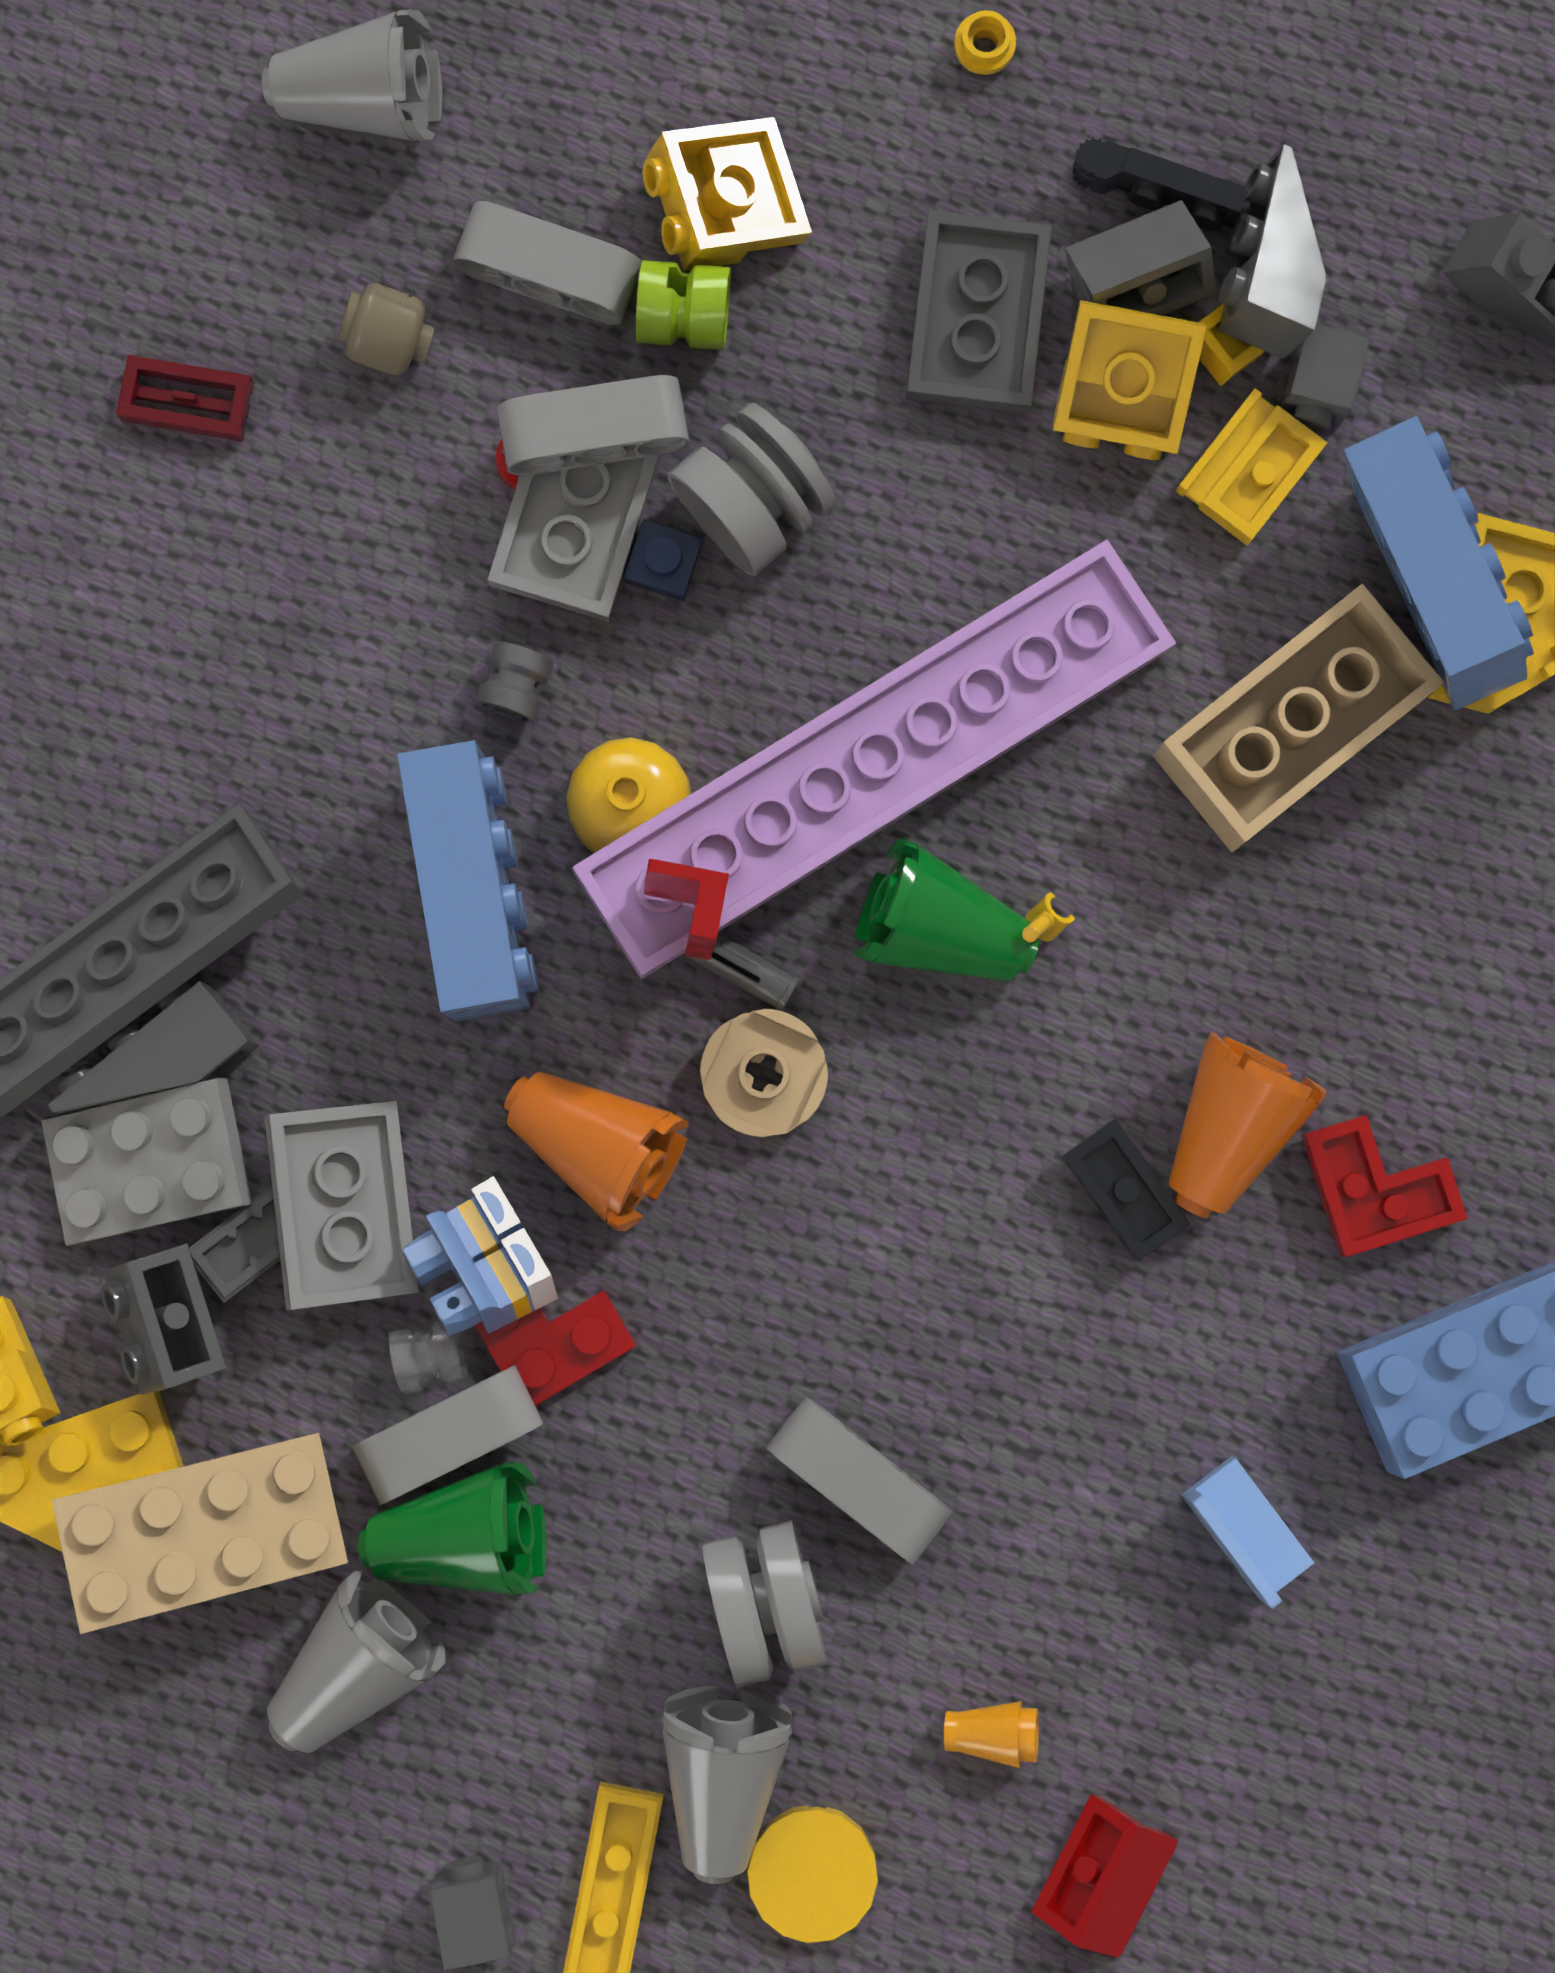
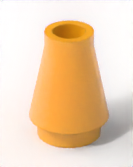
(994, 1733)

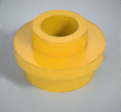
(985, 25)

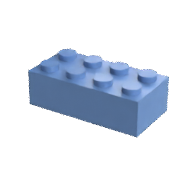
(1436, 561)
(465, 881)
(1458, 1374)

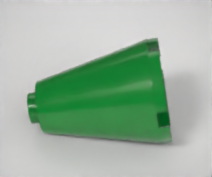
(939, 921)
(462, 1536)

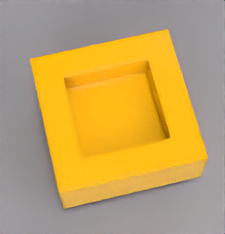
(1224, 354)

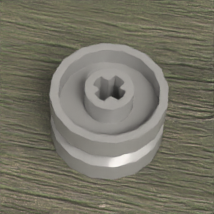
(765, 1603)

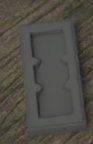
(239, 1248)

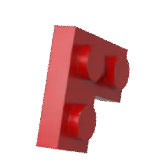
(1364, 1202)
(560, 1350)

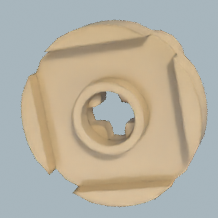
(751, 1039)

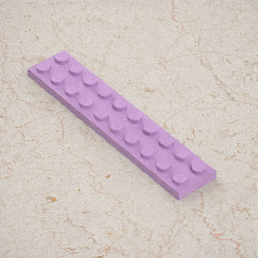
(882, 752)

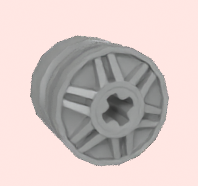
(762, 480)

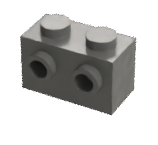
(1145, 263)
(162, 1320)

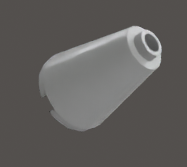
(361, 79)
(353, 1664)
(722, 1774)

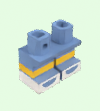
(491, 1258)

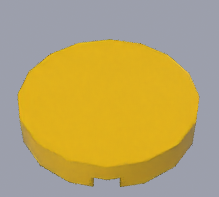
(812, 1874)

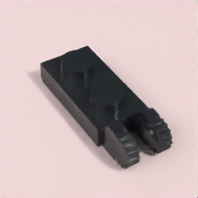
(1157, 182)

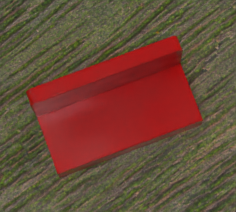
(692, 886)
(1104, 1878)

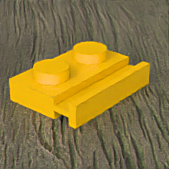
(1251, 467)

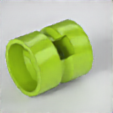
(682, 305)

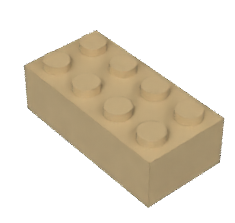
(1297, 717)
(199, 1532)

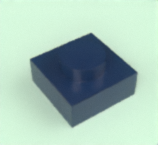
(663, 560)

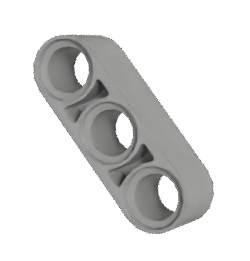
(547, 262)
(593, 425)
(447, 1435)
(859, 1480)

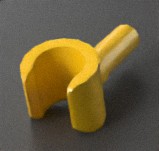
(1044, 921)

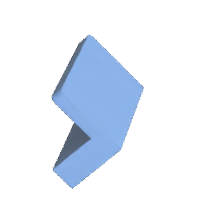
(1248, 1530)

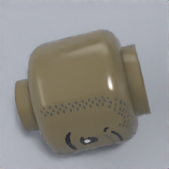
(385, 329)

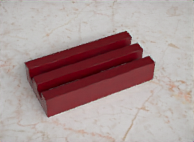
(237, 409)

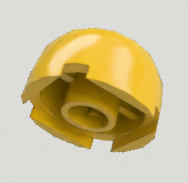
(621, 789)

